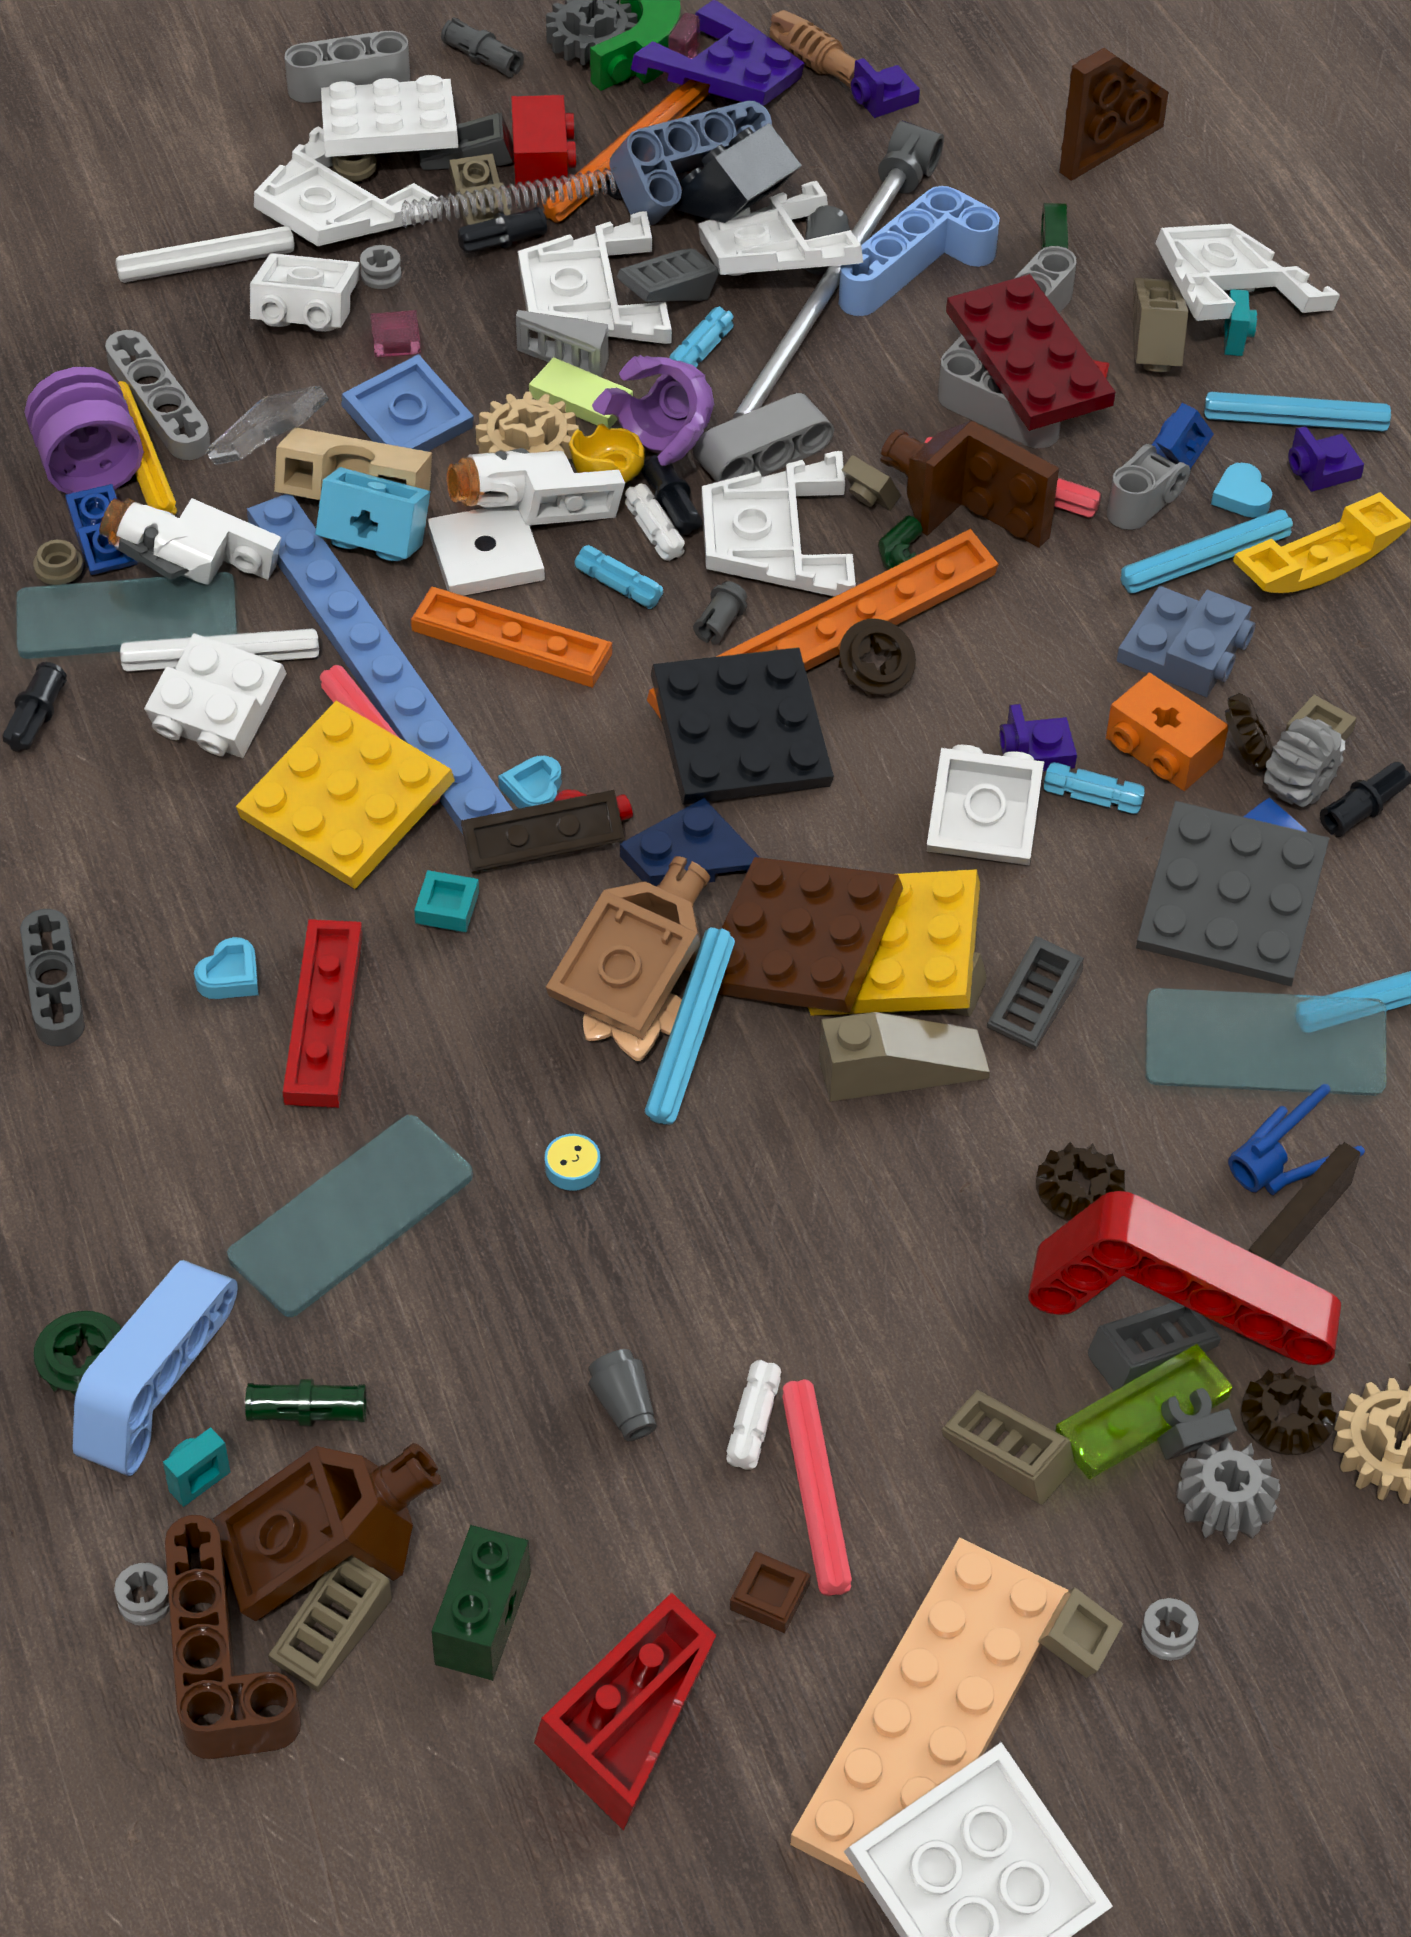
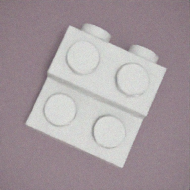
(303, 291)
(214, 696)
(985, 805)

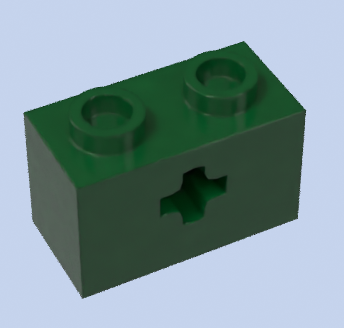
(481, 1602)

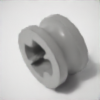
(380, 267)
(142, 1575)
(1172, 1647)

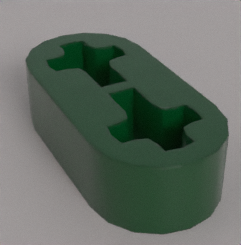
(1054, 225)

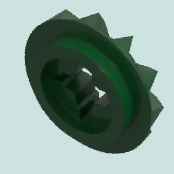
(62, 1340)

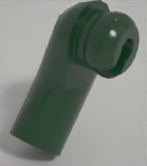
(896, 542)

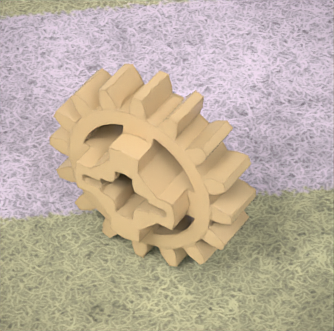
(526, 425)
(1368, 1439)

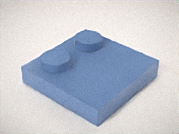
(408, 407)

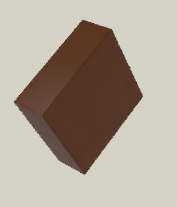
(770, 1592)

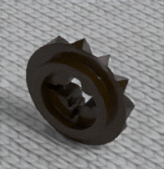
(885, 640)
(1248, 731)
(1066, 1196)
(1297, 1432)

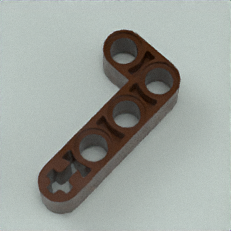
(209, 1636)

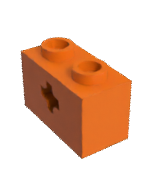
(1166, 731)

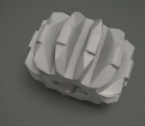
(1304, 761)
(1228, 1490)

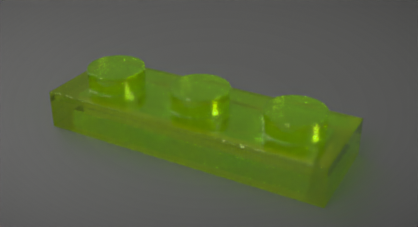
(1133, 1414)

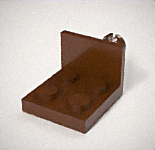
(977, 471)
(317, 1517)

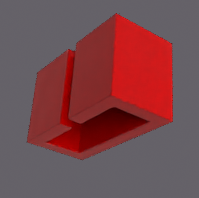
(541, 138)

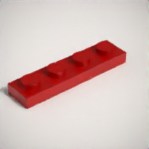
(323, 1013)

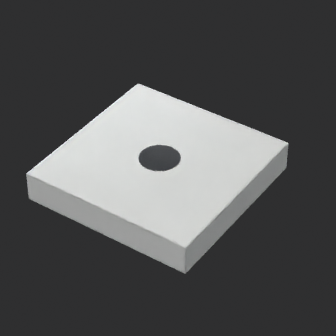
(485, 550)

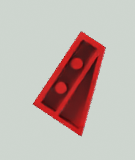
(625, 1708)

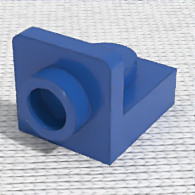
(1183, 436)

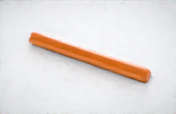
(672, 107)

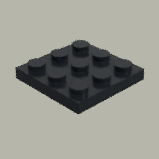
(741, 725)

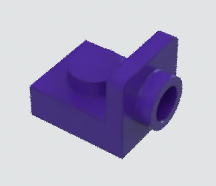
(883, 90)
(1323, 461)
(1042, 739)

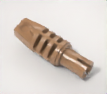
(812, 46)

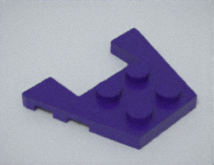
(737, 66)

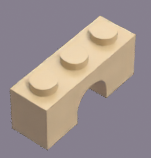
(311, 455)

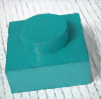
(1240, 324)
(446, 901)
(196, 1466)

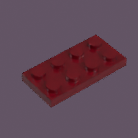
(1030, 352)

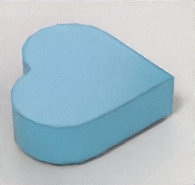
(1242, 491)
(532, 781)
(229, 971)

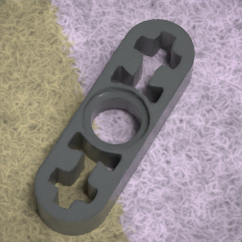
(64, 992)

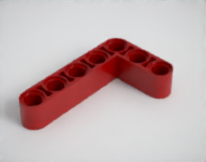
(1188, 1265)

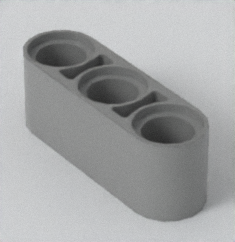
(349, 58)
(764, 439)

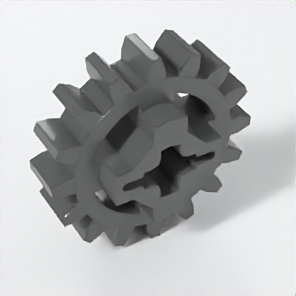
(586, 24)

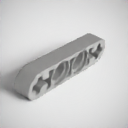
(162, 392)

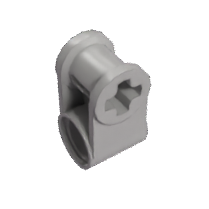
(1144, 488)

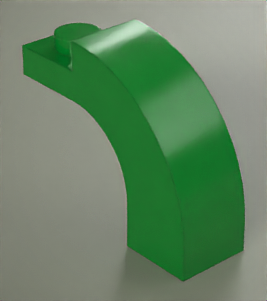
(613, 58)

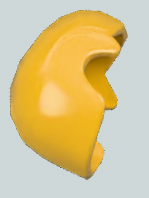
(608, 450)

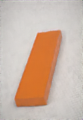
(512, 636)

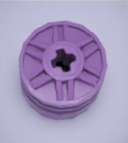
(83, 430)

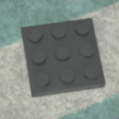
(1232, 893)

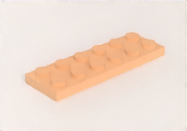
(933, 1699)

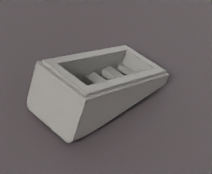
(576, 340)

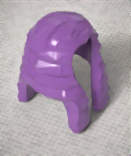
(671, 412)

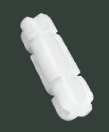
(654, 522)
(753, 1415)

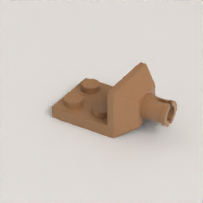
(633, 950)

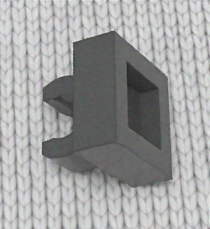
(1193, 1430)

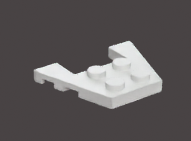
(327, 205)
(772, 242)
(1225, 258)
(577, 281)
(755, 527)

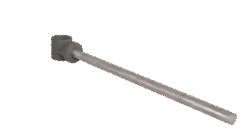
(910, 154)

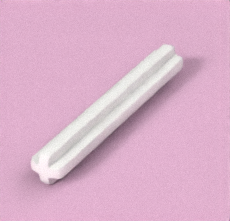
(204, 254)
(270, 645)

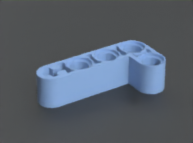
(932, 225)
(144, 1363)

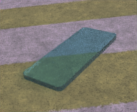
(108, 613)
(1265, 1041)
(349, 1215)

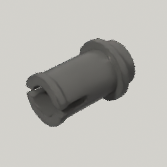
(726, 603)

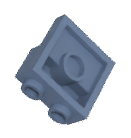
(1188, 639)

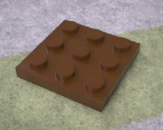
(806, 932)

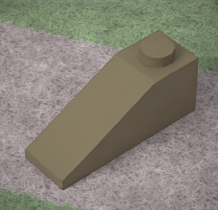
(1158, 324)
(896, 1054)

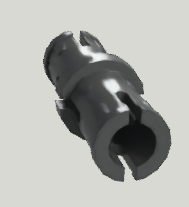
(482, 47)

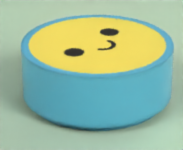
(572, 1162)

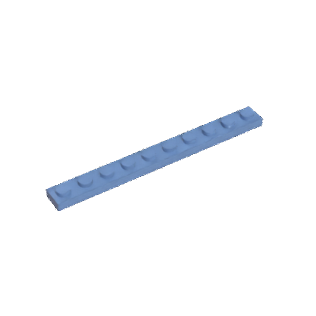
(375, 657)

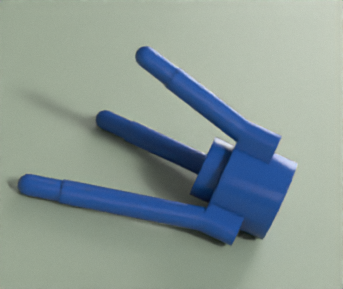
(1262, 1157)

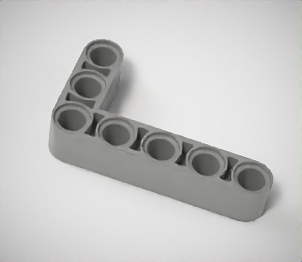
(967, 385)

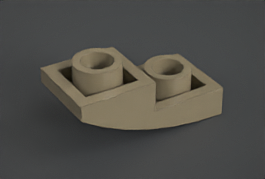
(473, 174)

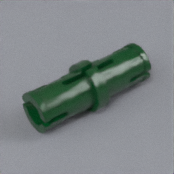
(306, 1402)

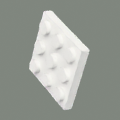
(388, 116)
(978, 1861)

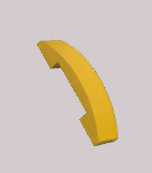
(1328, 553)

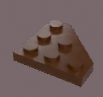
(1107, 111)

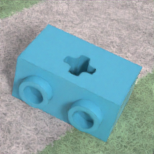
(393, 505)

